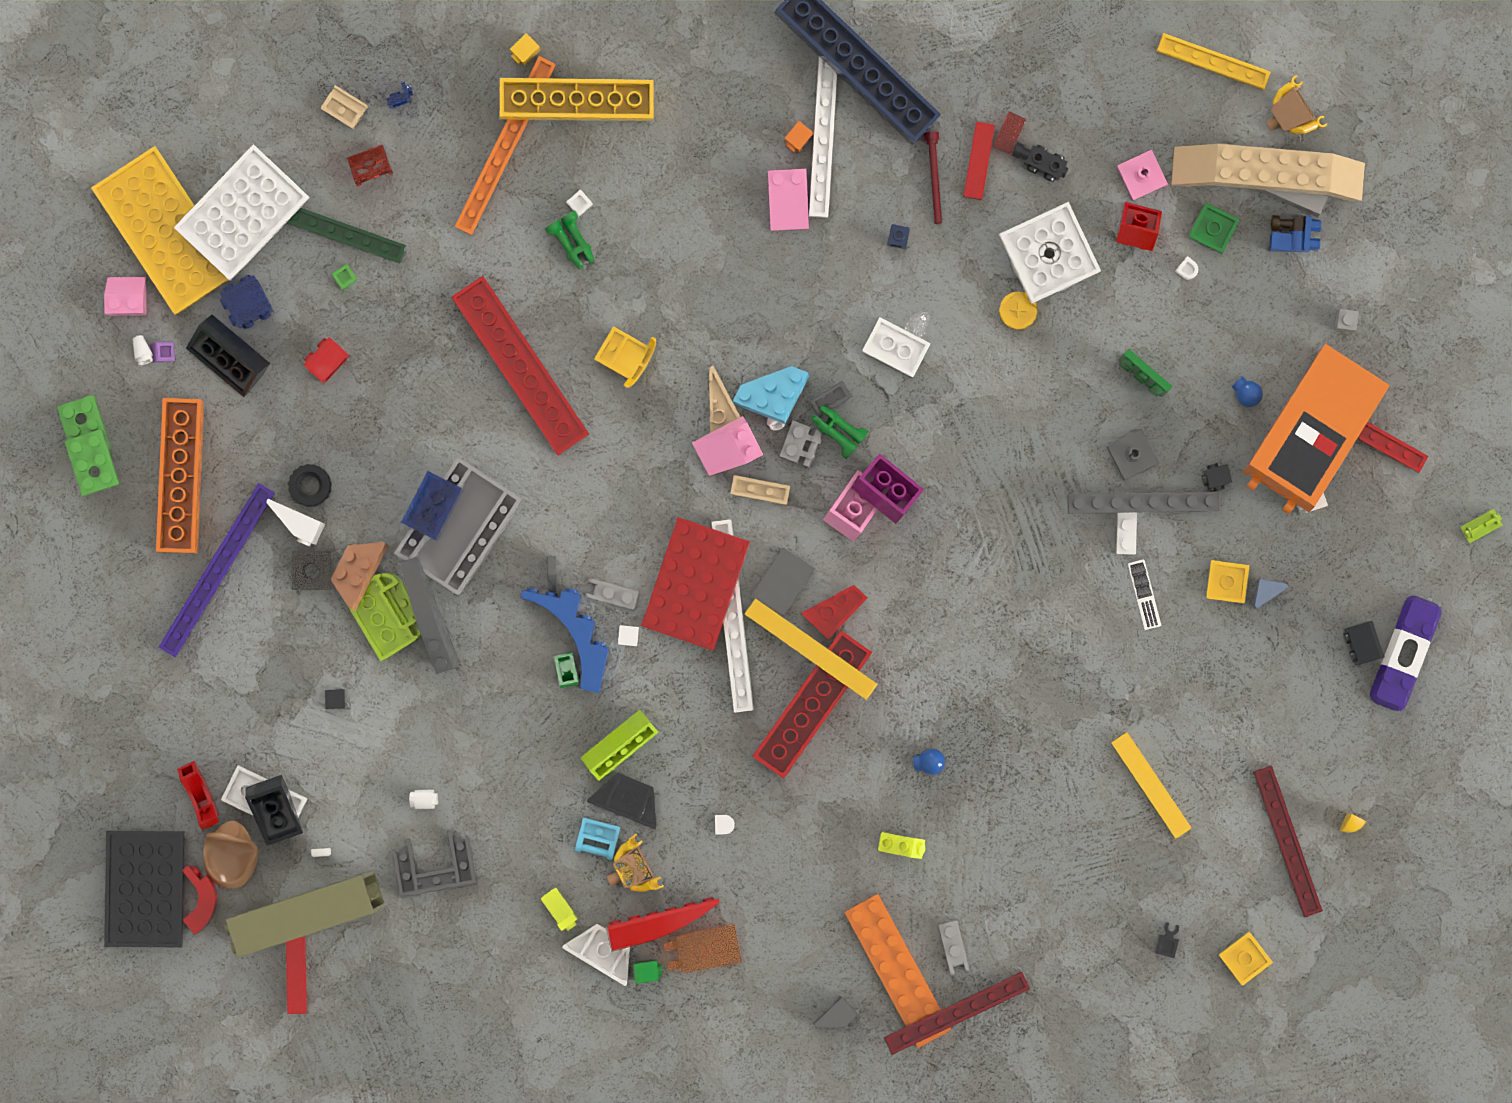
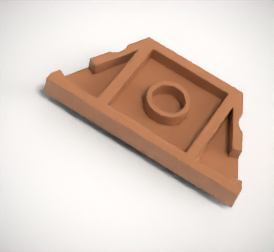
(357, 571)

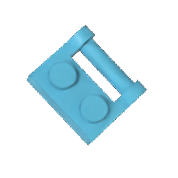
(599, 832)

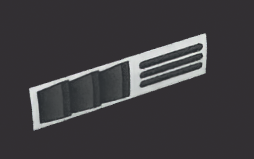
(1144, 594)

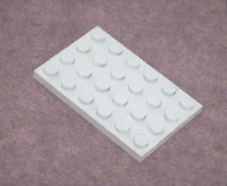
(241, 212)

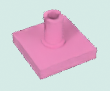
(1142, 175)

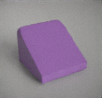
(162, 352)

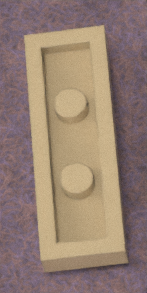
(760, 490)

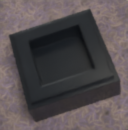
(335, 699)

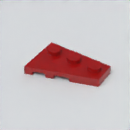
(834, 611)

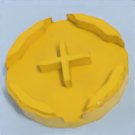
(1017, 310)

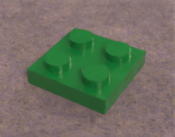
(1213, 228)

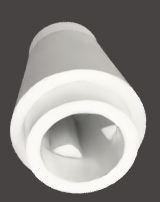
(142, 351)

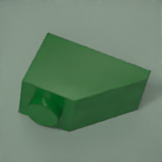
(647, 971)

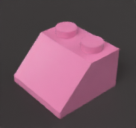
(125, 296)

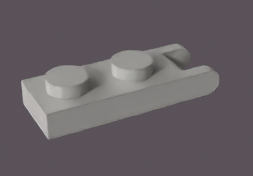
(613, 594)
(953, 945)

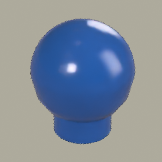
(1248, 392)
(930, 762)

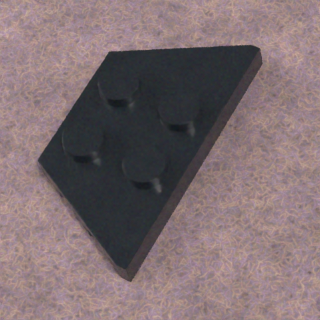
(628, 799)

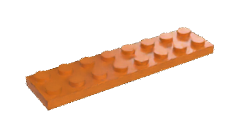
(893, 962)

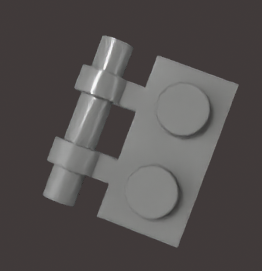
(795, 442)

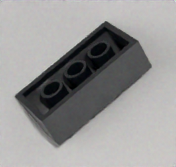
(227, 355)

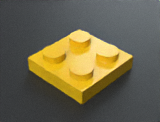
(1227, 581)
(1245, 958)

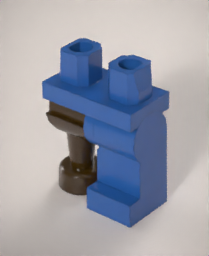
(1299, 236)

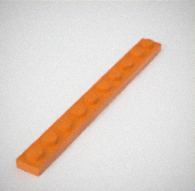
(497, 161)

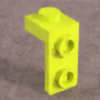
(901, 845)
(560, 909)

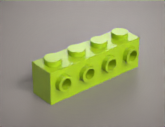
(619, 745)

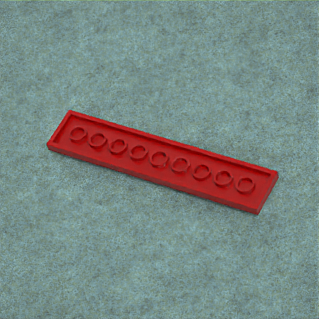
(520, 365)

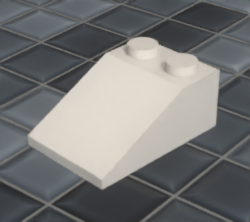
(305, 528)

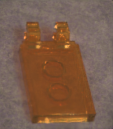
(705, 949)

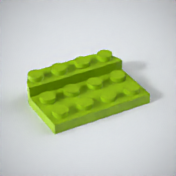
(387, 615)

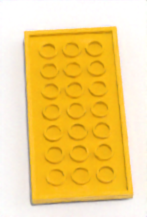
(145, 207)

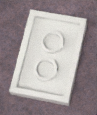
(896, 347)

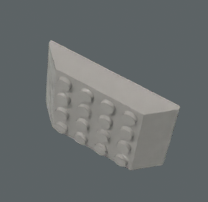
(469, 533)

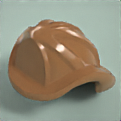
(230, 855)

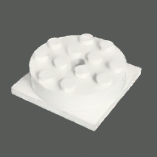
(1052, 231)

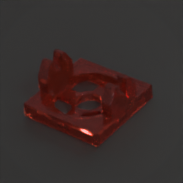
(357, 163)

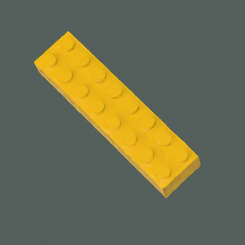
(576, 99)

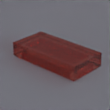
(1009, 132)

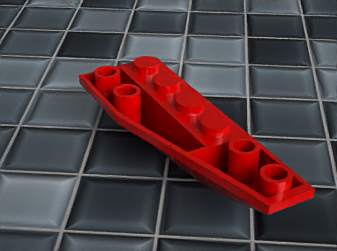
(655, 924)

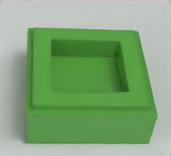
(344, 277)

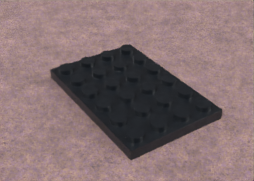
(144, 889)

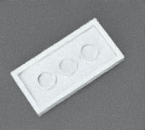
(243, 778)

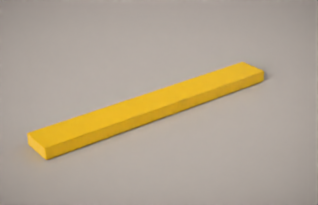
(811, 649)

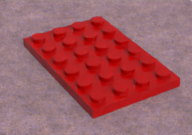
(695, 583)

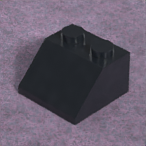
(1363, 643)

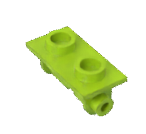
(1481, 525)

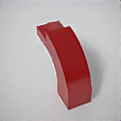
(200, 795)
(207, 900)

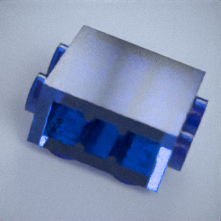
(246, 302)

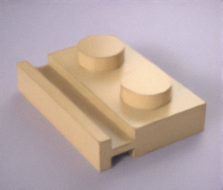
(344, 107)

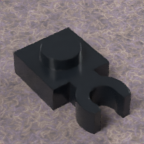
(1168, 944)

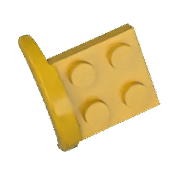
(625, 355)

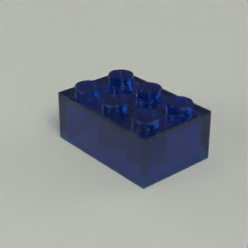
(432, 505)

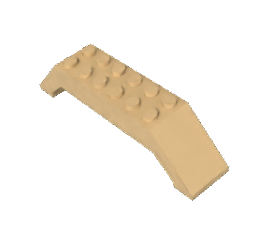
(1268, 170)

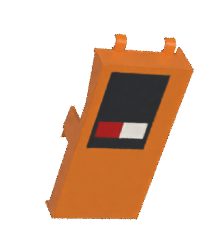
(1316, 429)

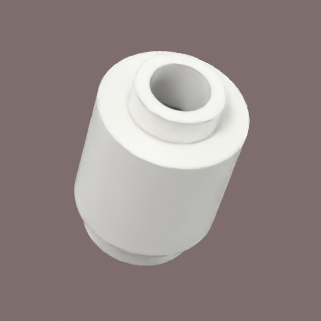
(423, 799)

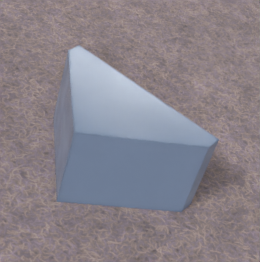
(1266, 590)

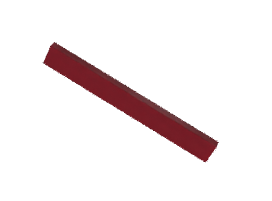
(1287, 841)
(956, 1013)

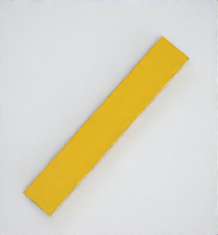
(1213, 61)
(1151, 785)

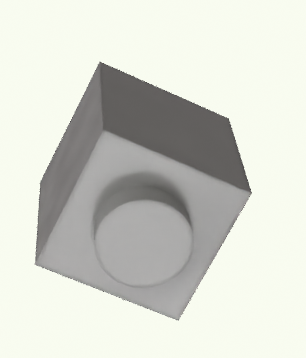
(1346, 320)

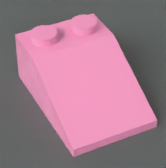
(788, 199)
(727, 447)
(850, 511)

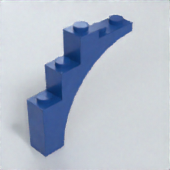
(566, 607)

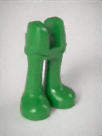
(569, 222)
(833, 418)

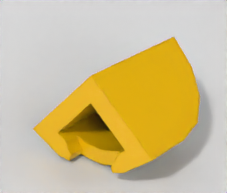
(1351, 823)

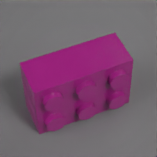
(887, 488)

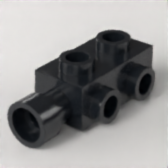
(1043, 166)

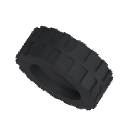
(324, 485)

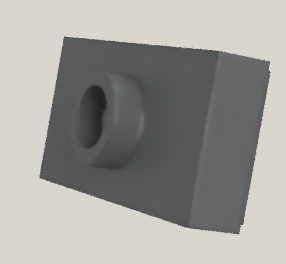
(832, 397)

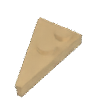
(721, 406)

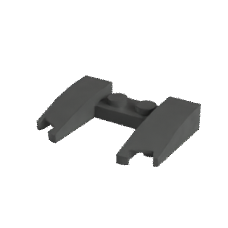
(415, 884)

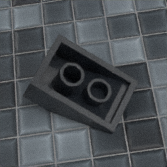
(273, 810)

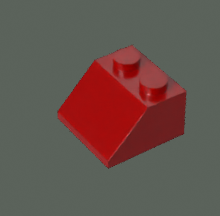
(1139, 226)

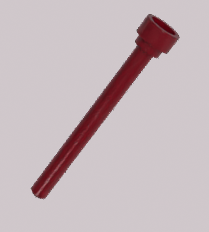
(932, 139)

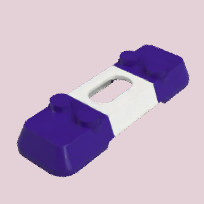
(1394, 682)

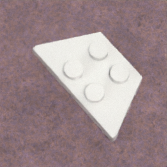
(595, 950)

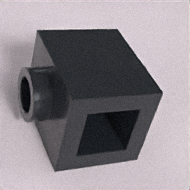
(1216, 477)

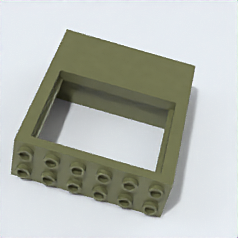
(304, 914)

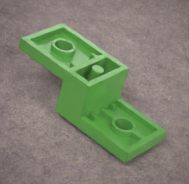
(88, 445)

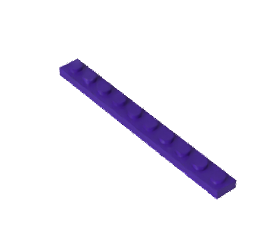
(216, 570)

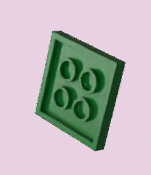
(1144, 373)

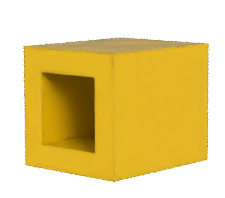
(524, 50)

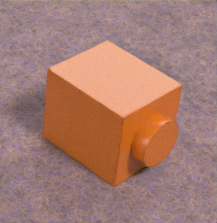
(798, 137)

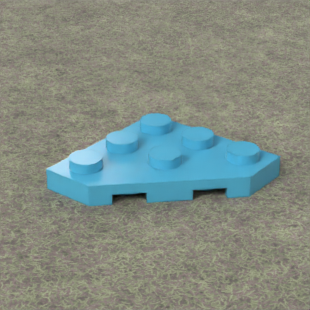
(773, 394)

